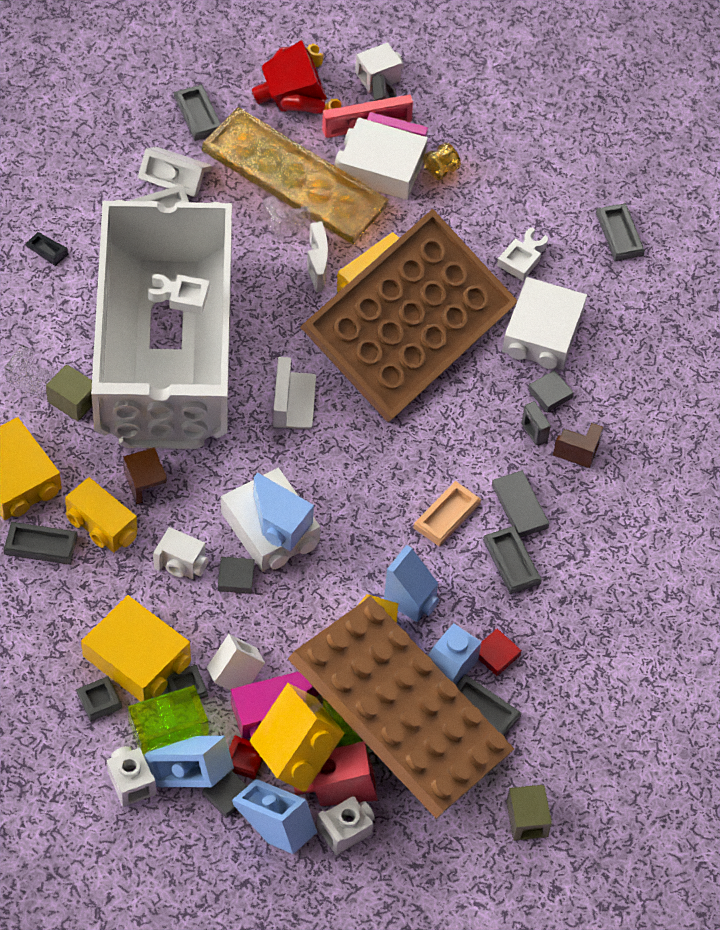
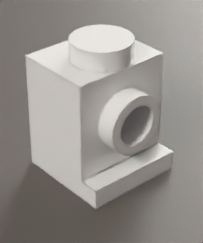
(180, 554)
(130, 785)
(342, 834)

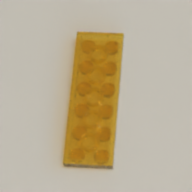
(295, 174)

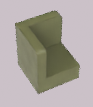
(70, 392)
(528, 812)

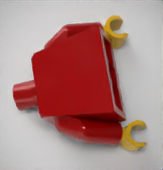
(294, 80)

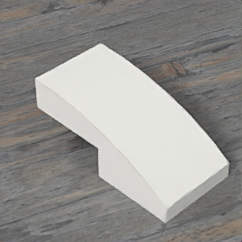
(318, 256)

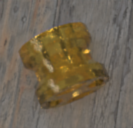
(442, 161)

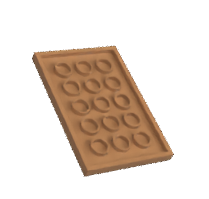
(409, 315)
(401, 705)

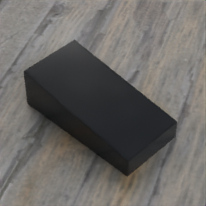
(47, 248)

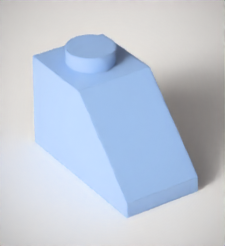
(281, 513)
(411, 585)
(455, 653)
(190, 762)
(276, 815)

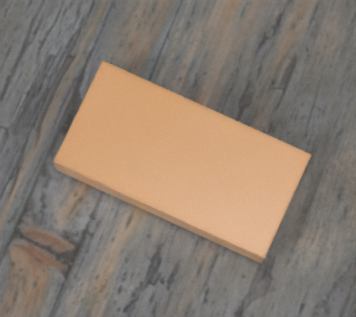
(447, 513)

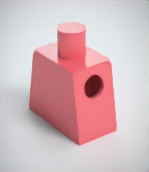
(344, 775)

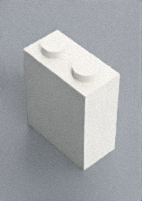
(382, 157)
(544, 323)
(241, 514)

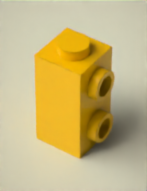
(101, 515)

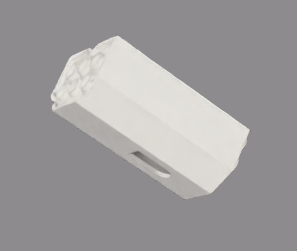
(161, 393)

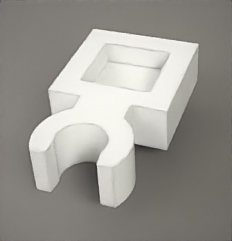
(521, 257)
(184, 294)

